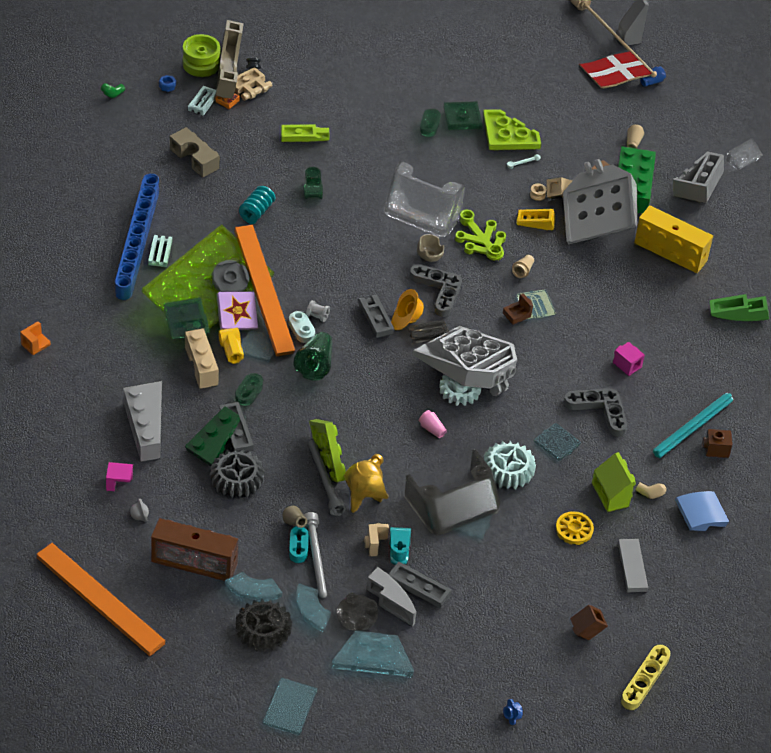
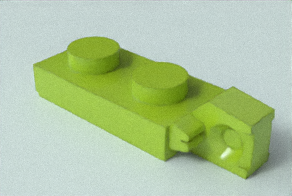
(303, 133)

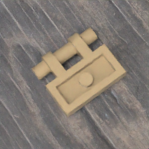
(250, 79)

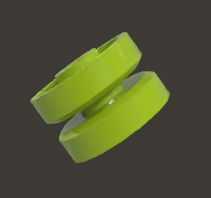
(201, 55)

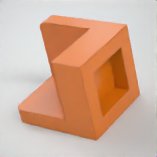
(33, 339)

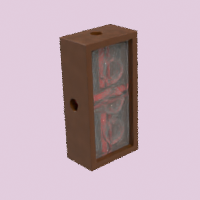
(194, 549)

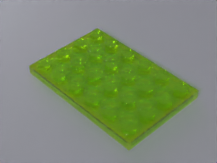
(192, 274)

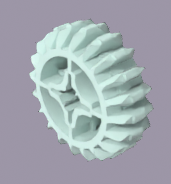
(510, 464)

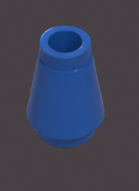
(661, 75)

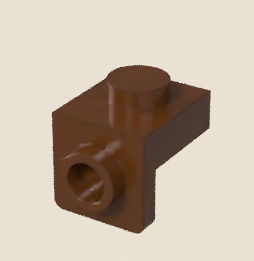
(520, 310)

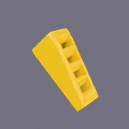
(542, 219)

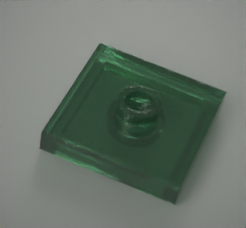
(462, 115)

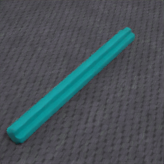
(692, 425)

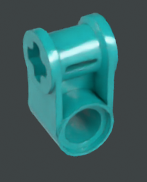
(399, 544)

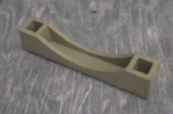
(228, 59)

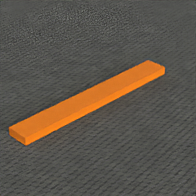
(264, 290)
(101, 599)

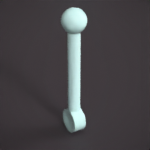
(510, 165)

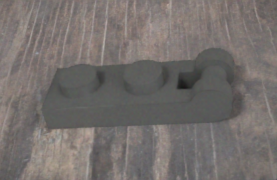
(376, 315)

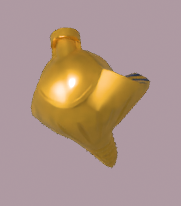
(366, 481)

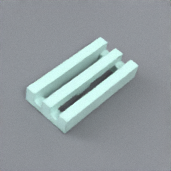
(207, 100)
(162, 241)

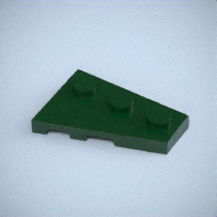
(213, 436)

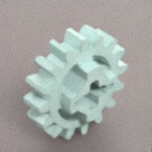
(457, 392)

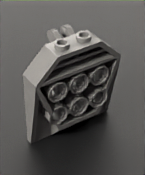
(599, 203)
(471, 358)

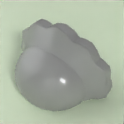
(139, 511)

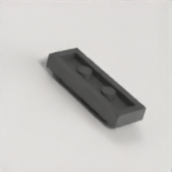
(241, 437)
(420, 584)

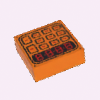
(227, 102)

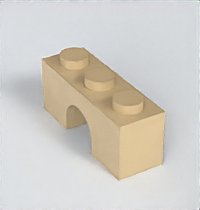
(202, 356)

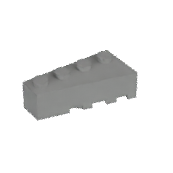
(144, 411)

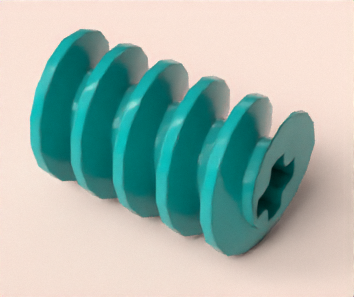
(256, 204)

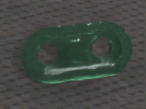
(430, 122)
(246, 392)

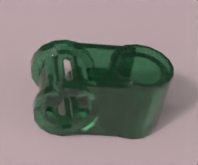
(313, 184)

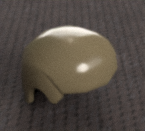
(430, 248)

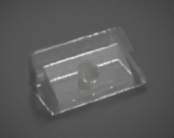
(744, 154)

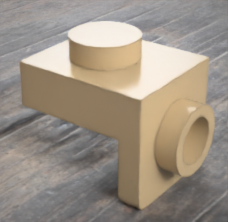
(375, 533)

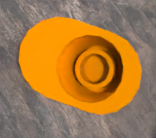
(408, 309)

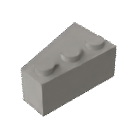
(700, 179)

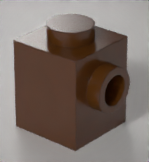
(718, 443)
(588, 622)

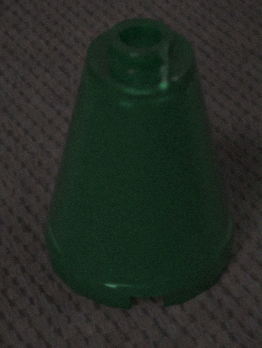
(315, 357)

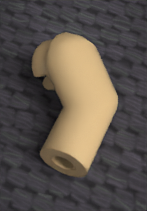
(652, 491)

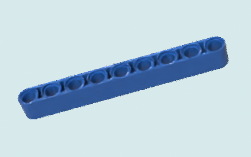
(137, 237)

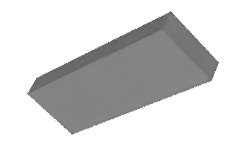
(632, 565)

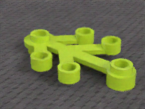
(492, 251)

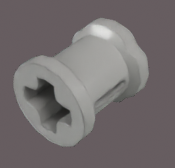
(318, 311)

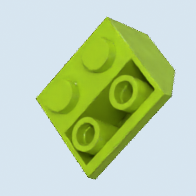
(614, 483)

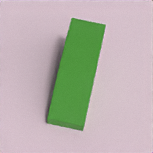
(740, 308)

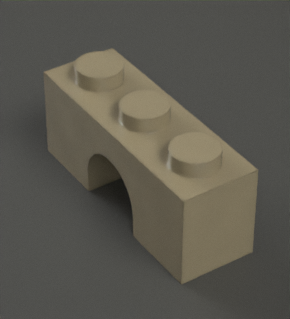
(203, 157)

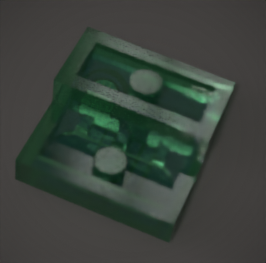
(185, 316)

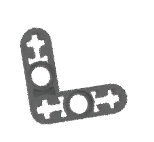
(446, 287)
(605, 403)

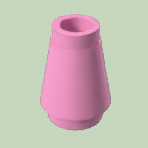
(432, 424)

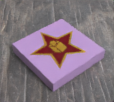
(237, 310)

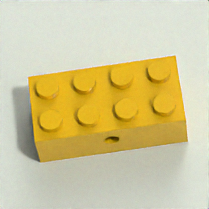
(673, 239)

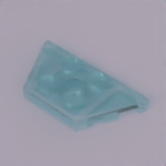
(374, 654)

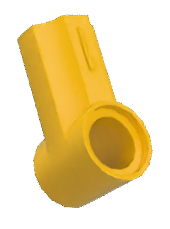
(231, 342)

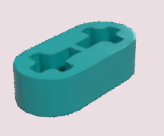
(294, 544)

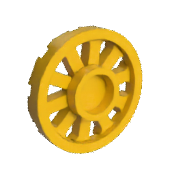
(574, 528)

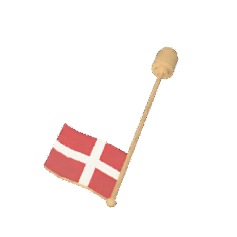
(614, 68)

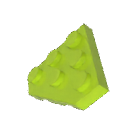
(508, 133)
(324, 435)

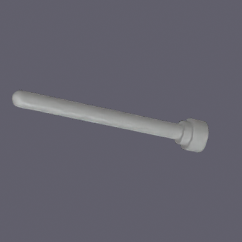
(312, 524)

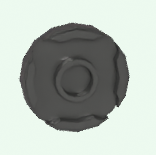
(230, 276)

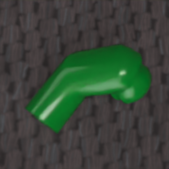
(111, 91)

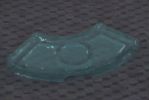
(257, 589)
(310, 608)

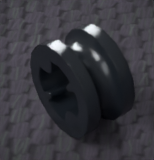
(253, 62)

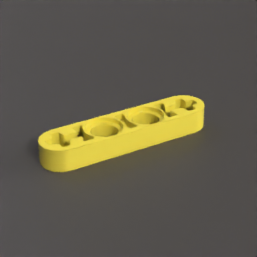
(646, 677)

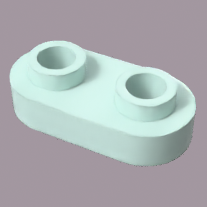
(301, 326)

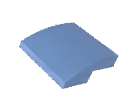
(702, 510)

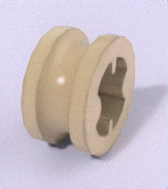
(538, 192)

